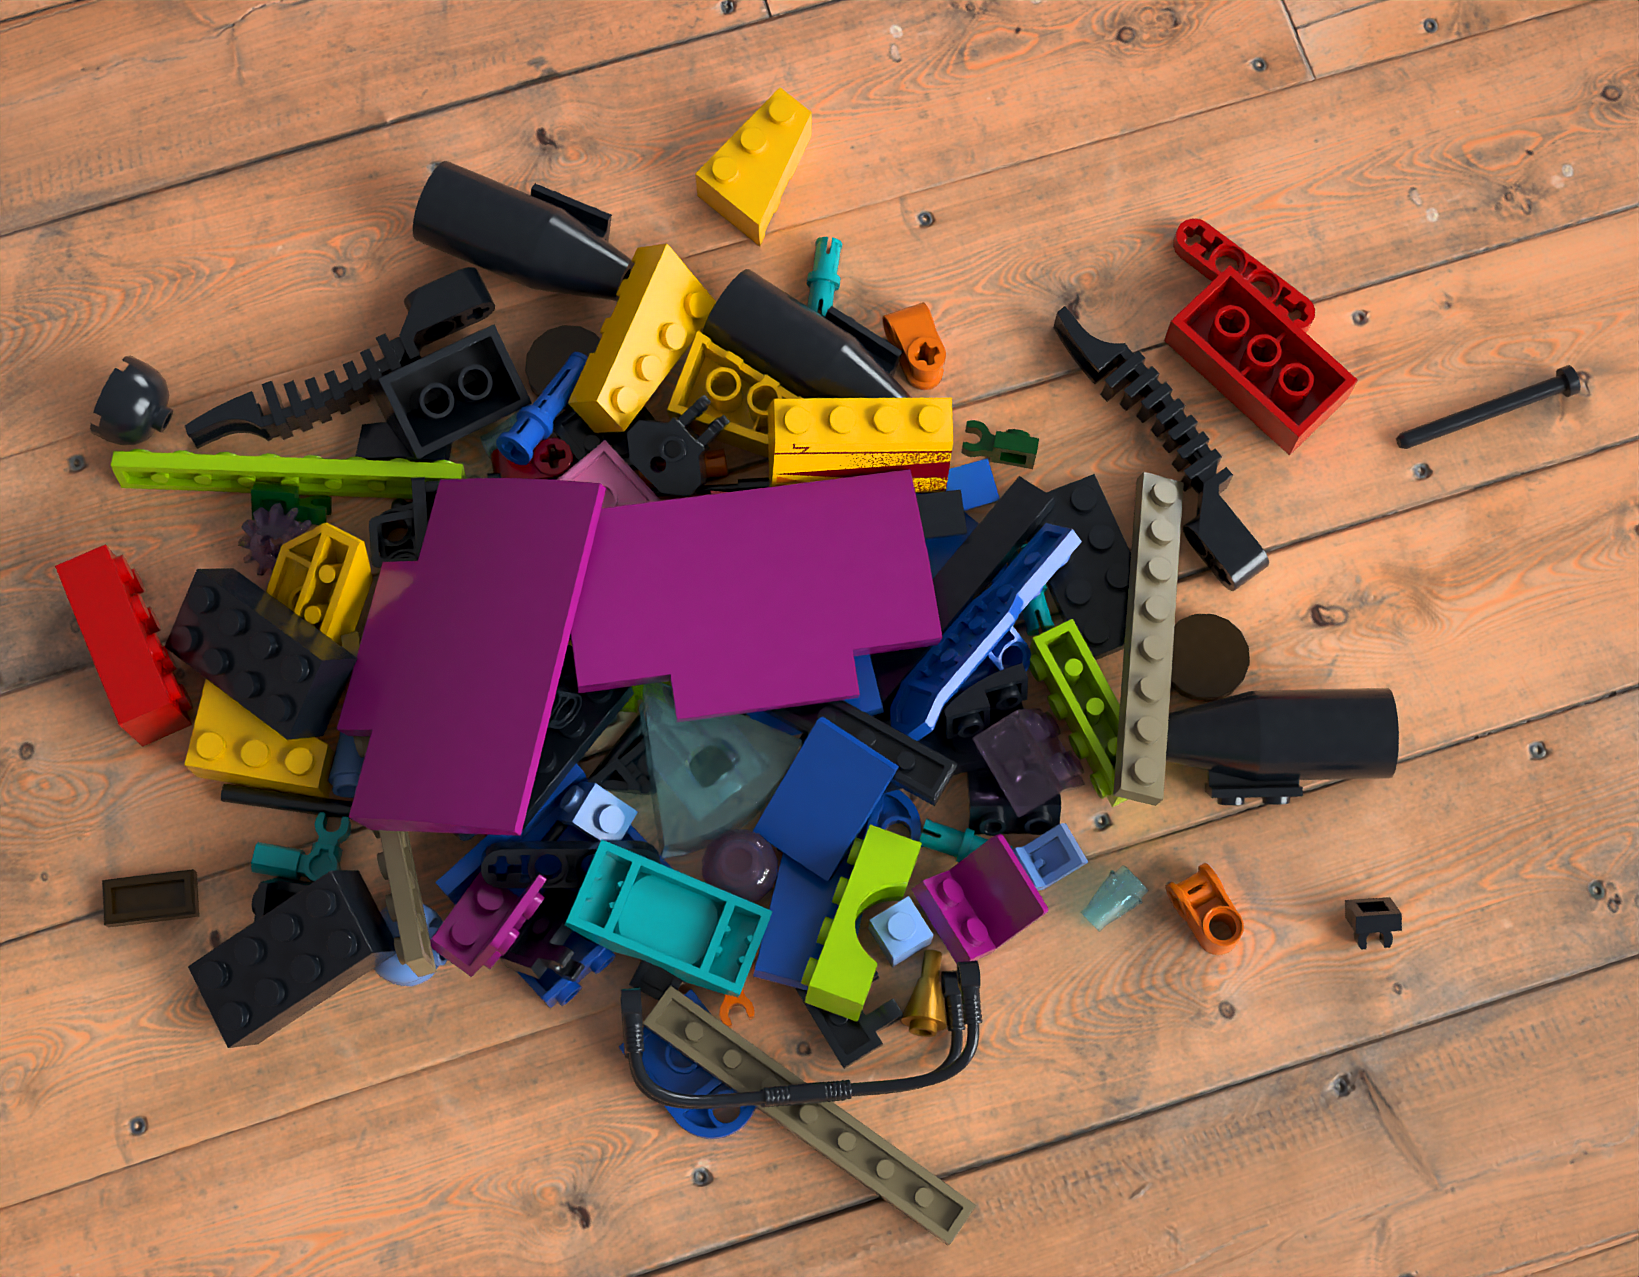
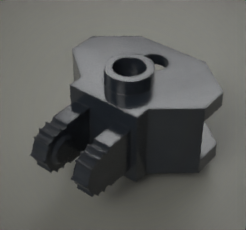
(678, 446)

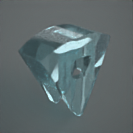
(707, 771)

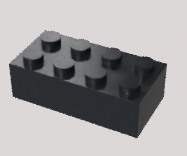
(260, 653)
(293, 958)

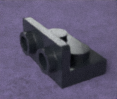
(993, 814)

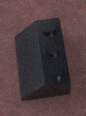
(450, 392)

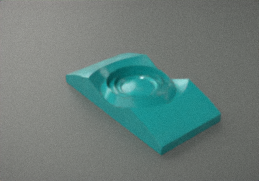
(668, 920)

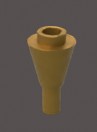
(926, 1007)

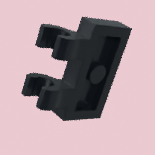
(543, 937)
(850, 1038)

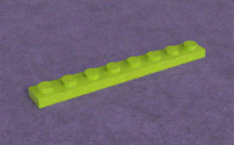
(311, 473)

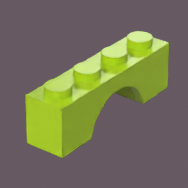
(844, 969)

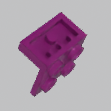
(981, 901)
(485, 924)

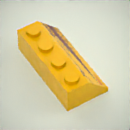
(860, 437)

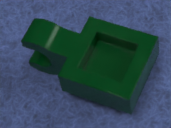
(1009, 447)
(311, 508)

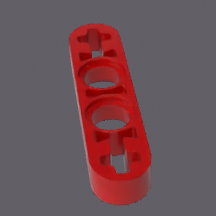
(1247, 266)

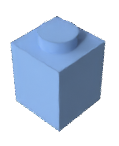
(900, 931)

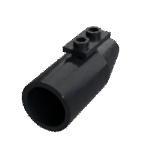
(527, 238)
(800, 347)
(1274, 738)

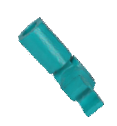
(293, 862)

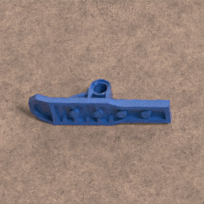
(981, 636)

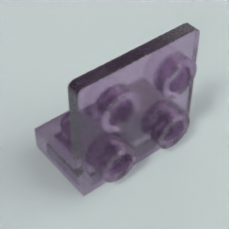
(1029, 759)

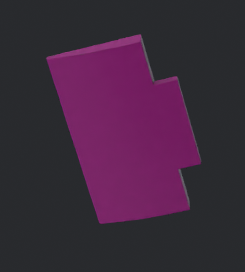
(755, 593)
(469, 656)

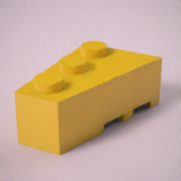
(243, 750)

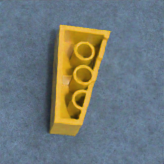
(642, 340)
(733, 391)

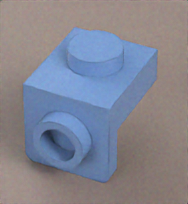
(596, 812)
(1051, 856)

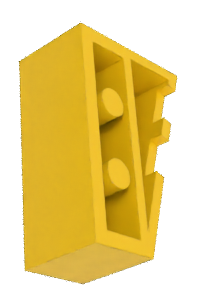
(755, 165)

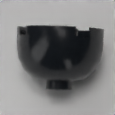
(132, 404)

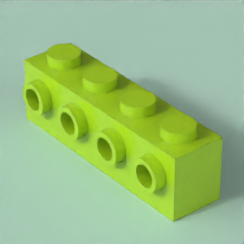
(1082, 699)

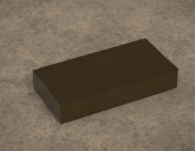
(150, 898)

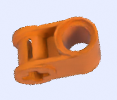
(923, 351)
(1204, 907)

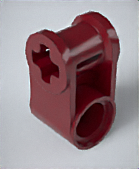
(540, 465)

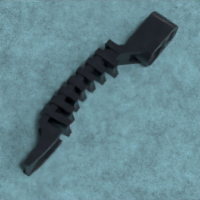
(432, 314)
(1216, 530)

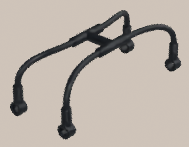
(962, 1006)

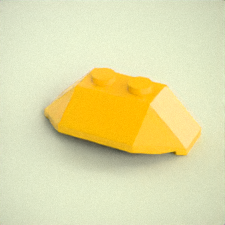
(323, 579)

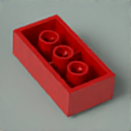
(1258, 333)
(125, 645)

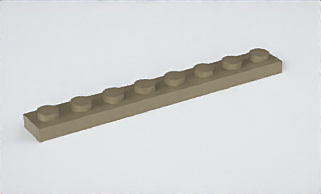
(1149, 640)
(398, 866)
(819, 1125)

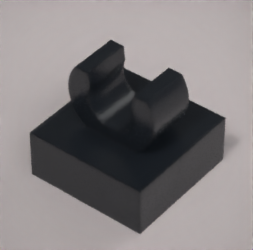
(1373, 916)

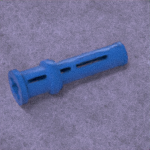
(536, 420)

